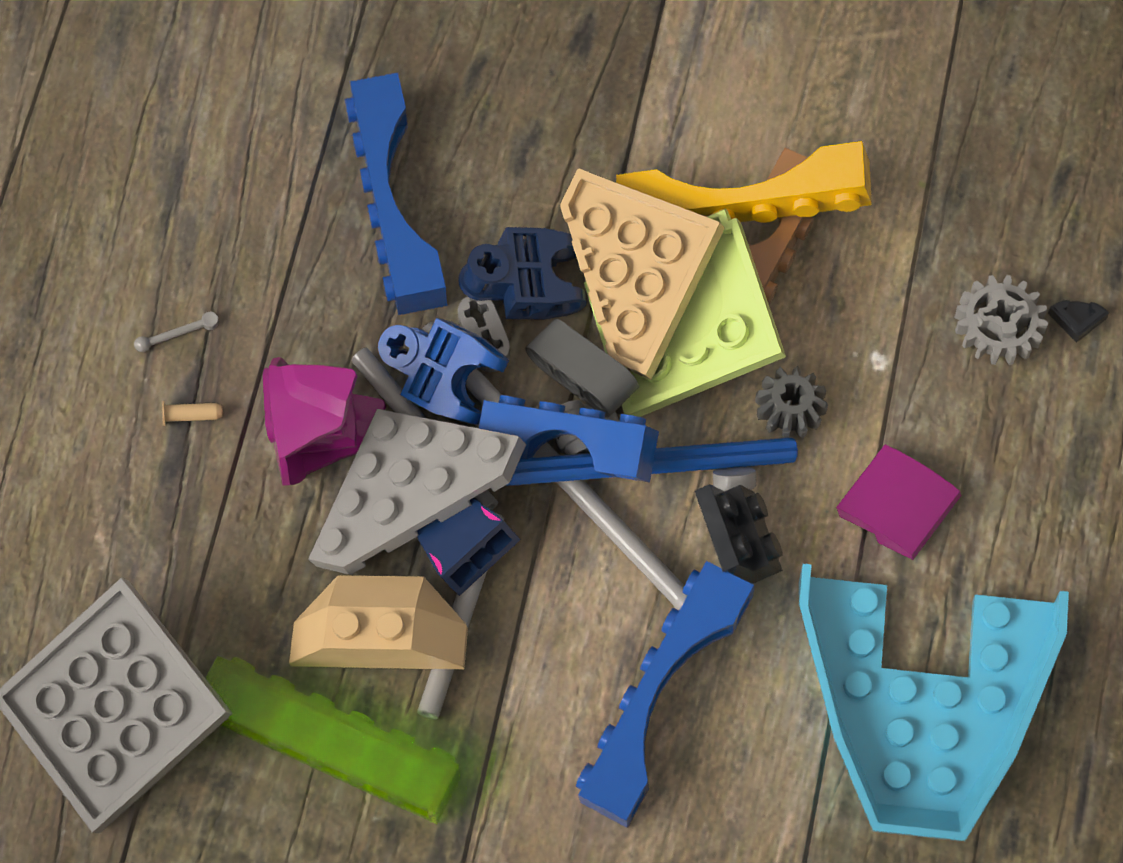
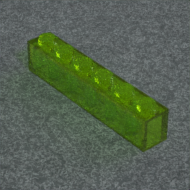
(334, 741)

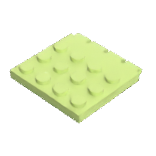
(720, 333)

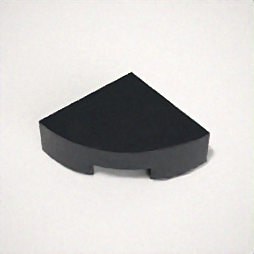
(1078, 317)

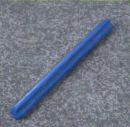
(665, 460)

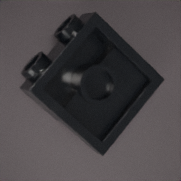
(740, 532)

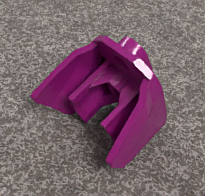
(313, 416)

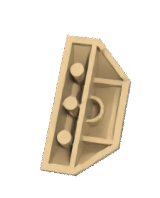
(379, 626)

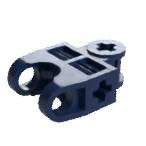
(523, 274)

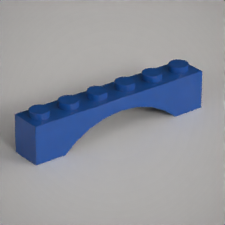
(413, 264)
(708, 614)

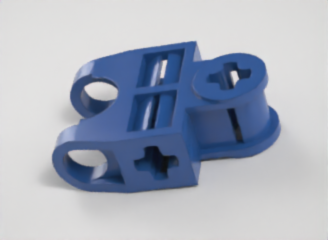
(439, 365)

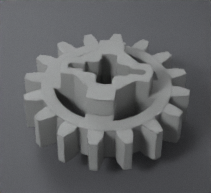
(1005, 314)

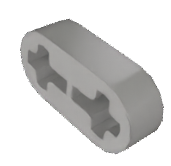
(492, 327)

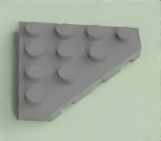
(407, 478)

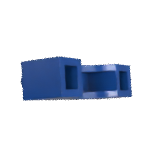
(616, 447)

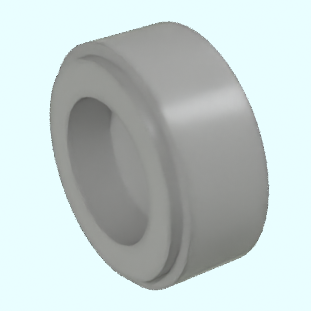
(731, 477)

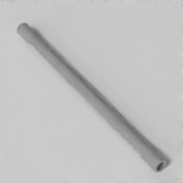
(596, 509)

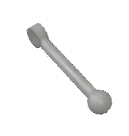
(208, 321)

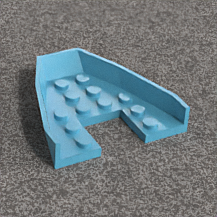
(927, 743)

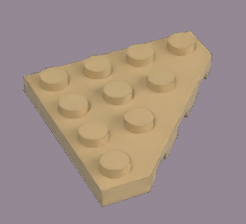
(638, 264)

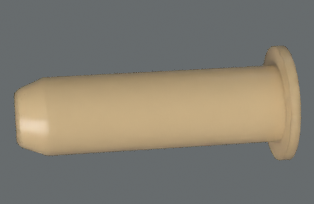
(191, 412)

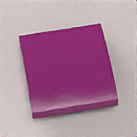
(899, 501)

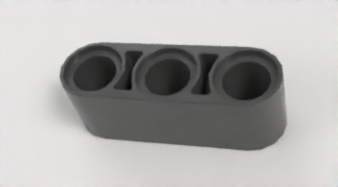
(582, 367)

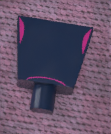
(466, 544)

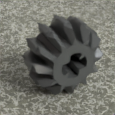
(784, 415)

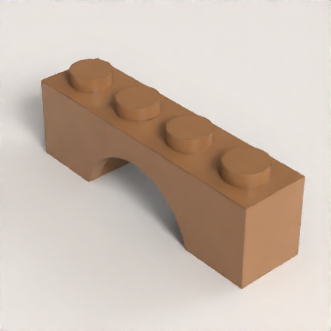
(776, 252)

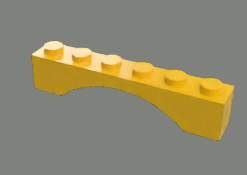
(826, 181)

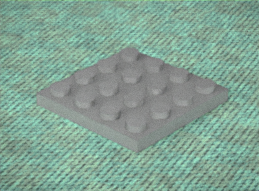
(111, 705)

